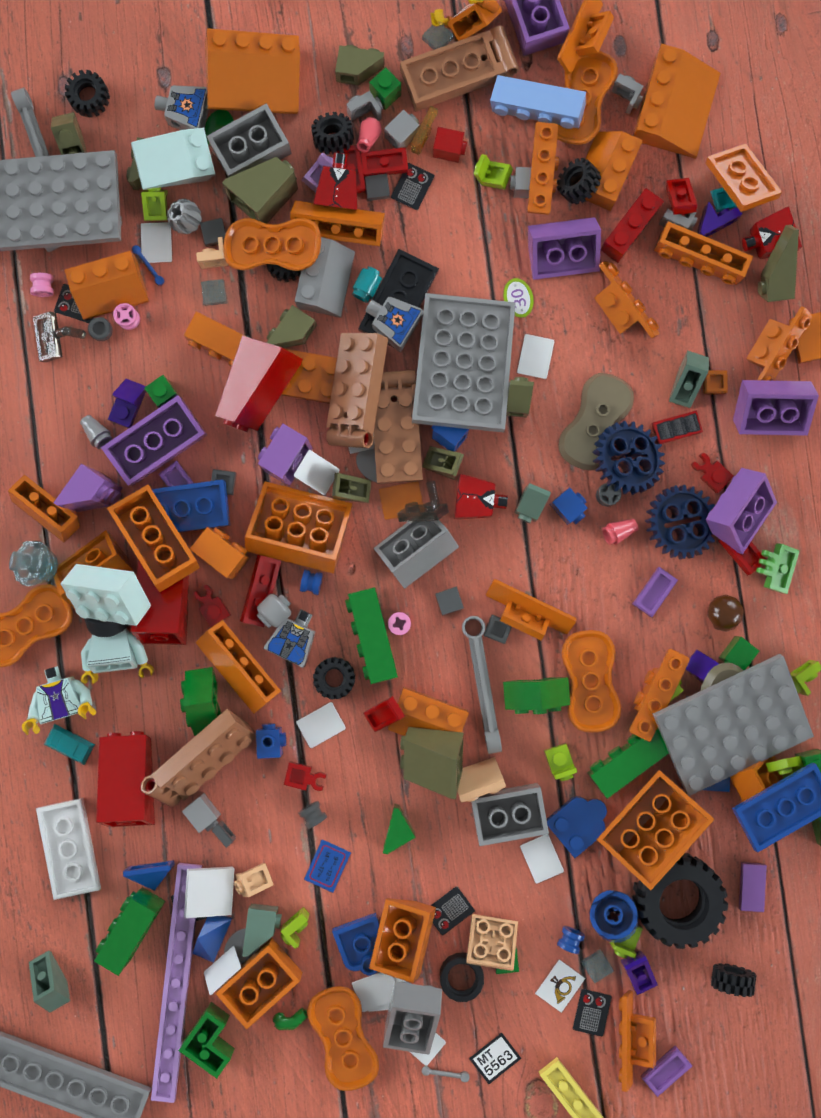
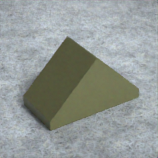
(443, 462)
(351, 488)

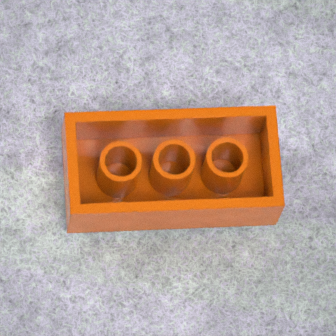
(153, 538)

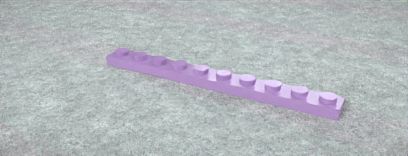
(174, 994)

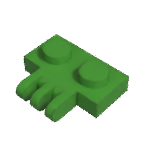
(779, 567)

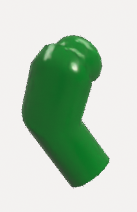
(289, 1023)

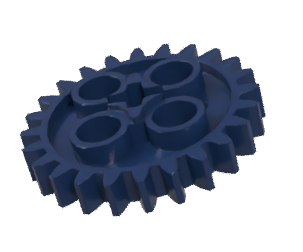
(625, 437)
(677, 501)

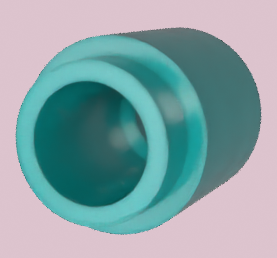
(366, 284)

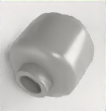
(274, 610)

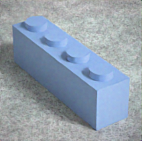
(538, 102)

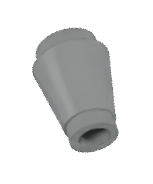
(96, 433)

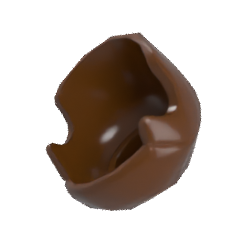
(725, 613)

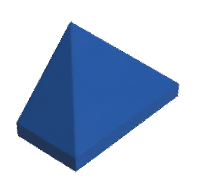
(149, 874)
(211, 937)

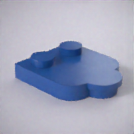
(578, 823)
(357, 942)

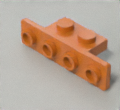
(585, 34)
(542, 168)
(621, 305)
(777, 343)
(528, 612)
(657, 693)
(638, 1041)

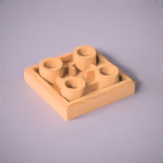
(480, 780)
(492, 942)

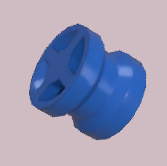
(311, 582)
(571, 939)

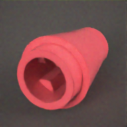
(368, 133)
(618, 531)

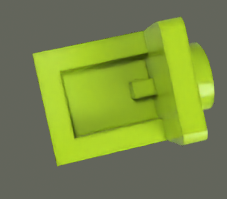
(492, 173)

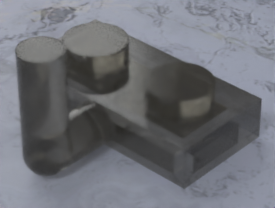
(49, 336)
(427, 512)

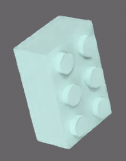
(106, 594)

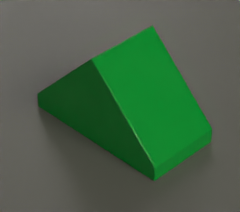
(398, 832)

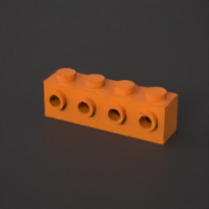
(342, 223)
(703, 254)
(237, 666)

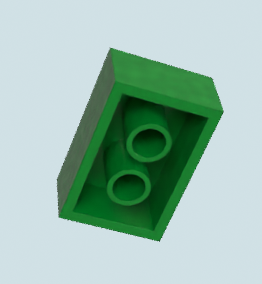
(128, 930)

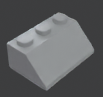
(325, 283)
(415, 549)

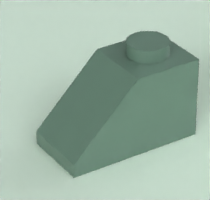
(689, 379)
(531, 503)
(260, 926)
(48, 982)

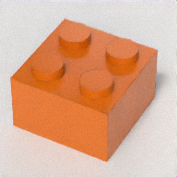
(220, 553)

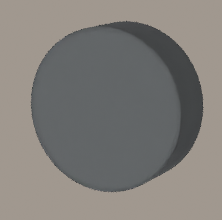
(100, 329)

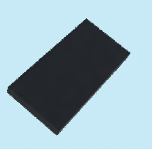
(405, 280)

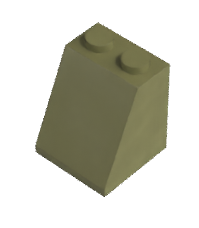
(262, 189)
(433, 759)

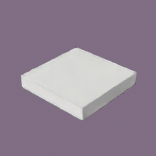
(209, 892)

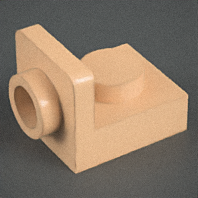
(211, 257)
(253, 881)

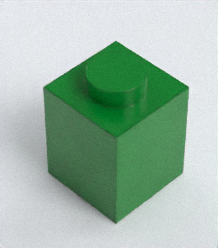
(385, 87)
(161, 391)
(739, 653)

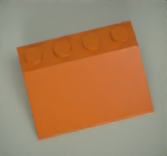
(252, 70)
(676, 102)
(298, 527)
(655, 829)

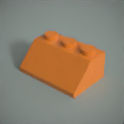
(612, 156)
(106, 283)
(99, 552)
(427, 713)
(755, 779)
(402, 938)

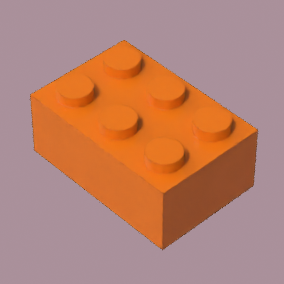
(259, 983)

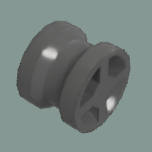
(613, 497)
(312, 814)

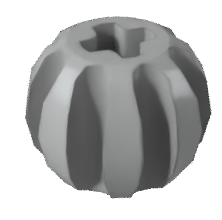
(184, 216)

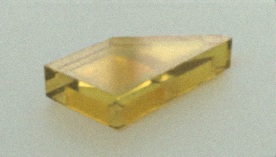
(424, 131)

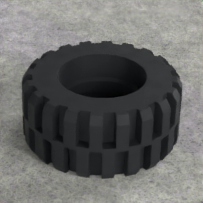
(700, 921)

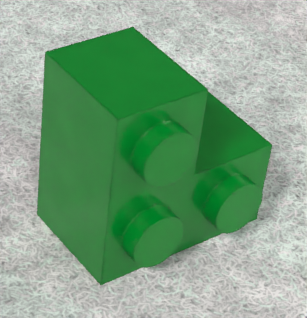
(537, 695)
(200, 698)
(203, 1043)

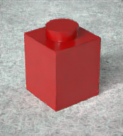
(449, 144)

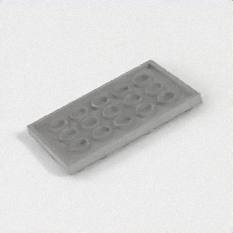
(59, 200)
(464, 363)
(733, 724)

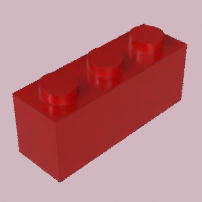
(631, 225)

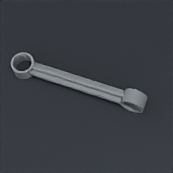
(26, 109)
(490, 726)

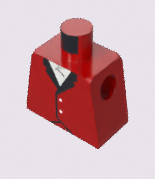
(337, 185)
(767, 233)
(477, 498)

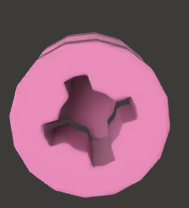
(41, 284)
(123, 312)
(401, 621)

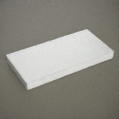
(68, 848)

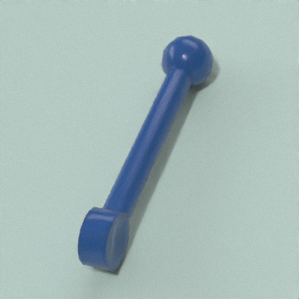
(158, 279)

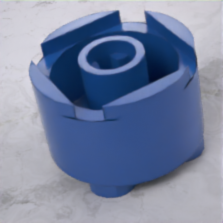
(619, 903)

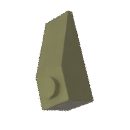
(779, 273)

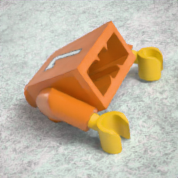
(469, 19)

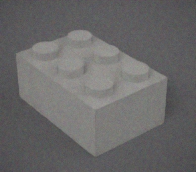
(249, 141)
(510, 815)
(412, 1017)

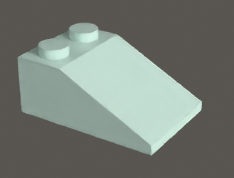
(173, 159)

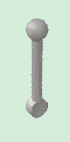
(464, 1076)

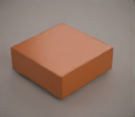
(716, 382)

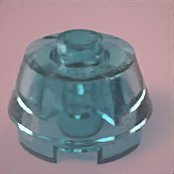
(33, 563)

